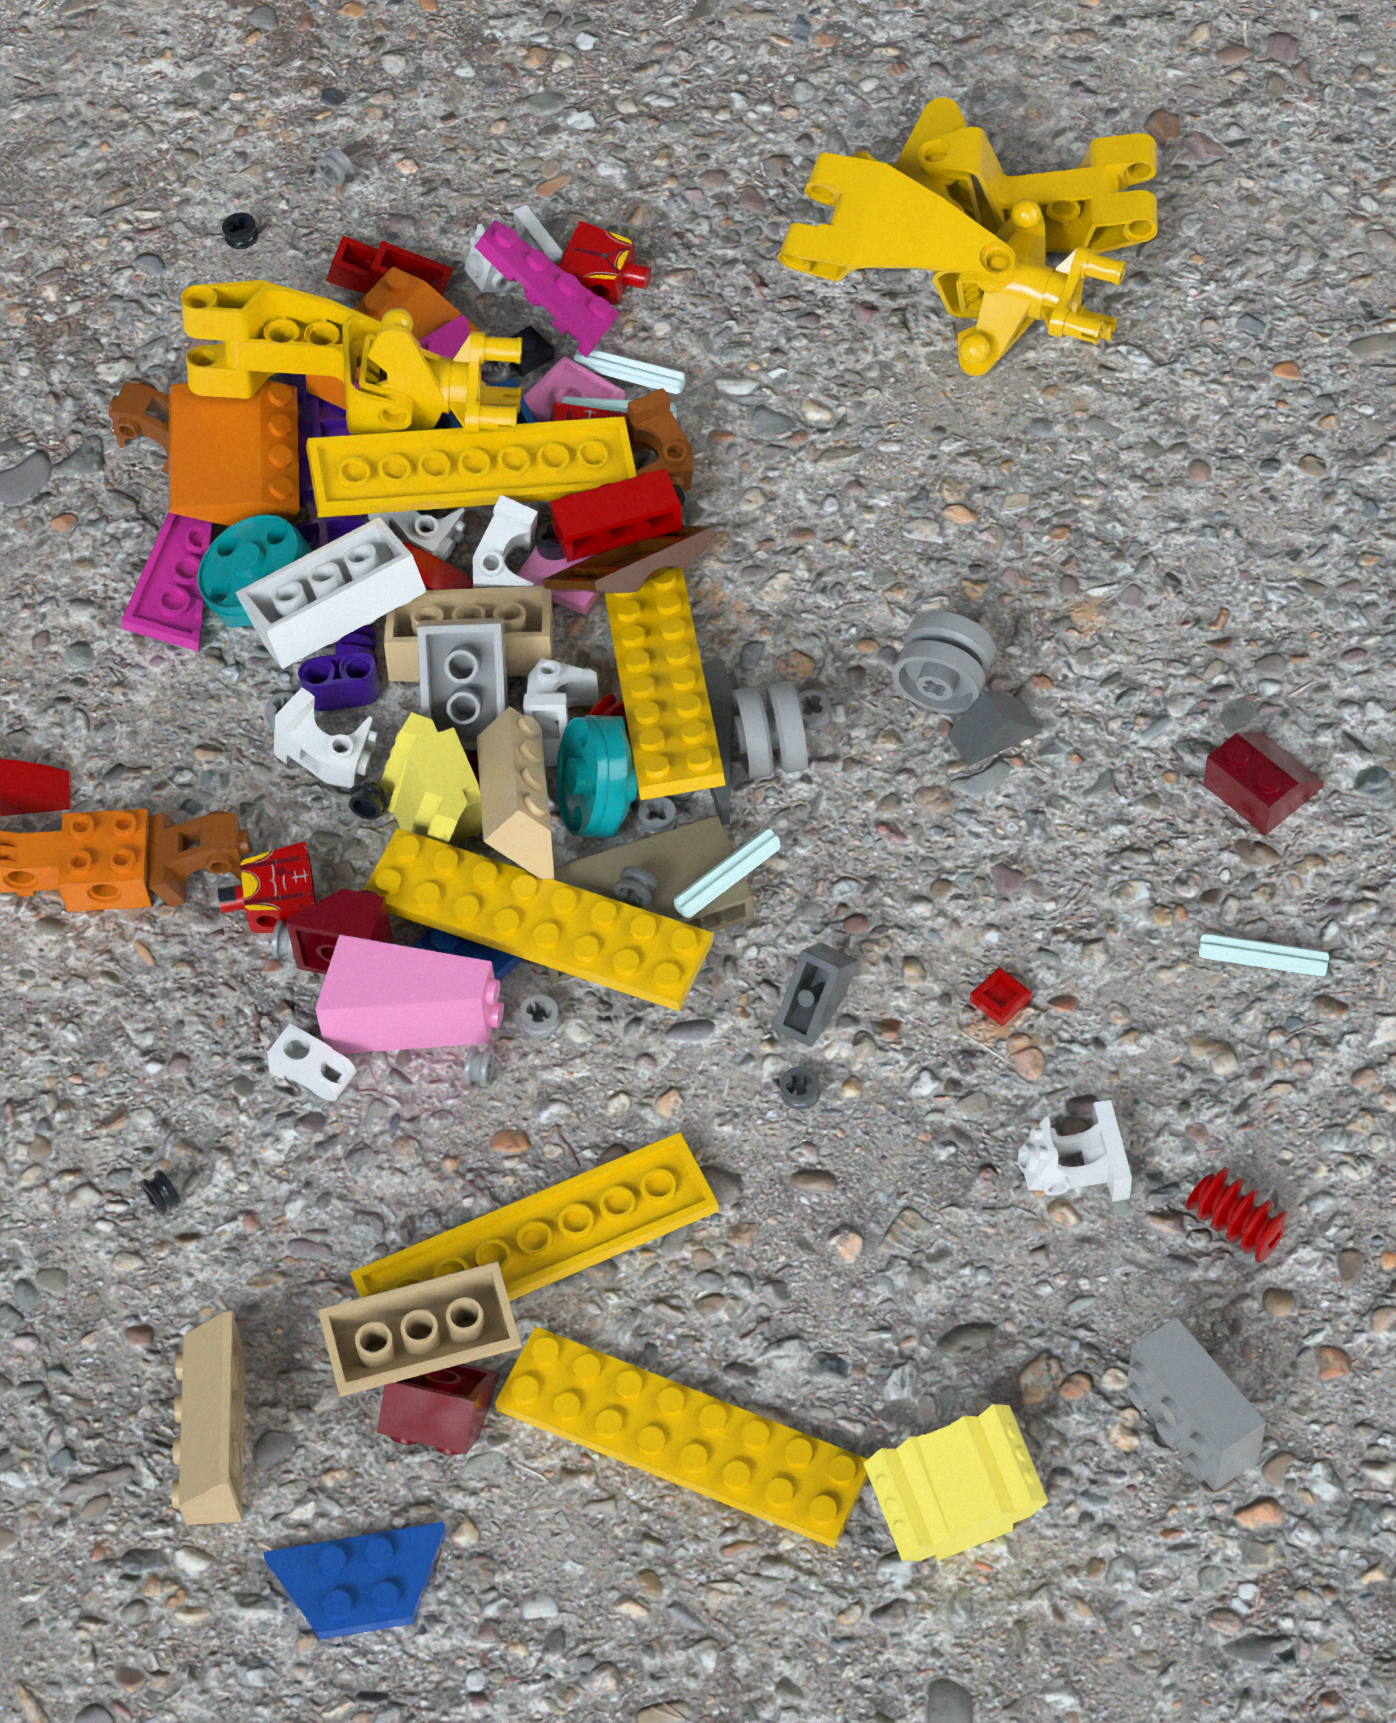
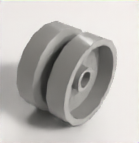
(944, 662)
(763, 730)

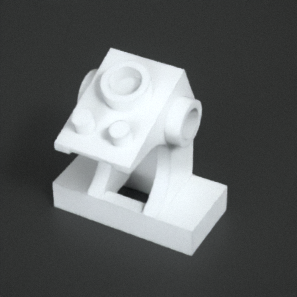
(529, 230)
(510, 528)
(438, 542)
(550, 693)
(302, 740)
(1100, 1150)

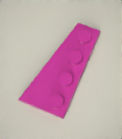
(546, 284)
(167, 594)

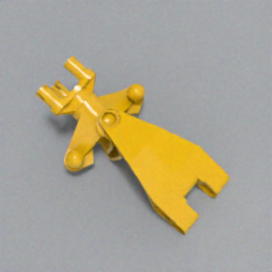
(1076, 204)
(999, 280)
(296, 332)

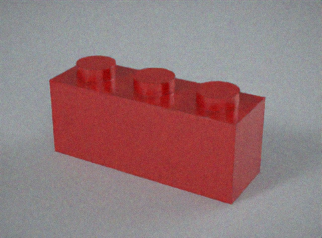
(616, 514)

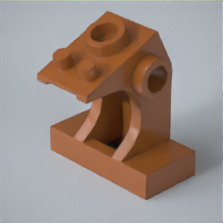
(129, 415)
(655, 428)
(170, 863)

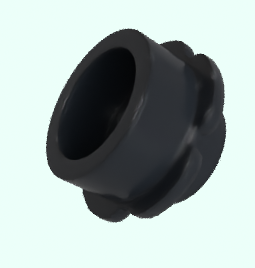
(368, 800)

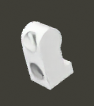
(310, 1063)

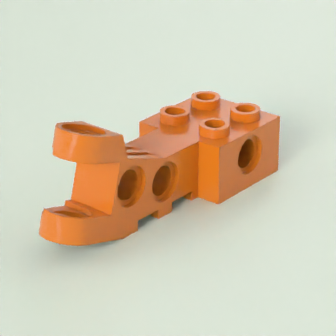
(93, 861)

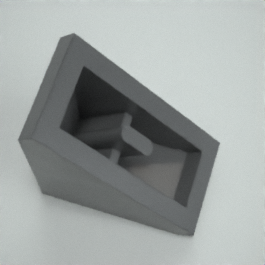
(991, 727)

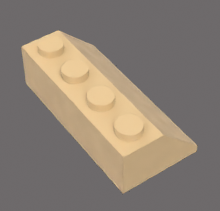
(526, 621)
(515, 792)
(419, 1329)
(210, 1423)

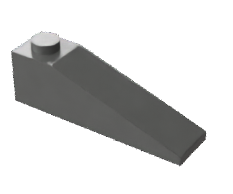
(719, 690)

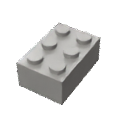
(462, 674)
(1194, 1404)

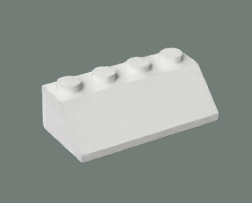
(331, 592)

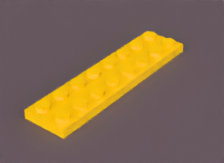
(466, 467)
(664, 688)
(540, 919)
(561, 1225)
(684, 1436)

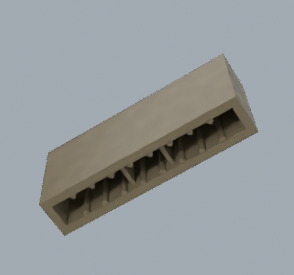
(676, 862)

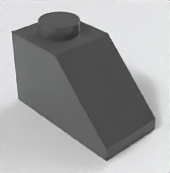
(814, 992)

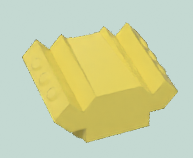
(432, 783)
(956, 1485)

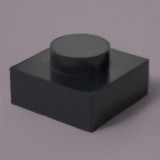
(534, 351)

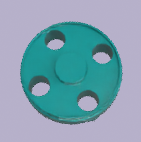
(242, 557)
(595, 776)

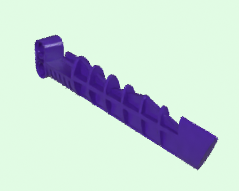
(352, 673)

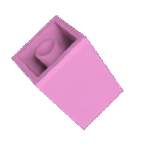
(405, 998)

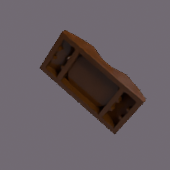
(632, 565)

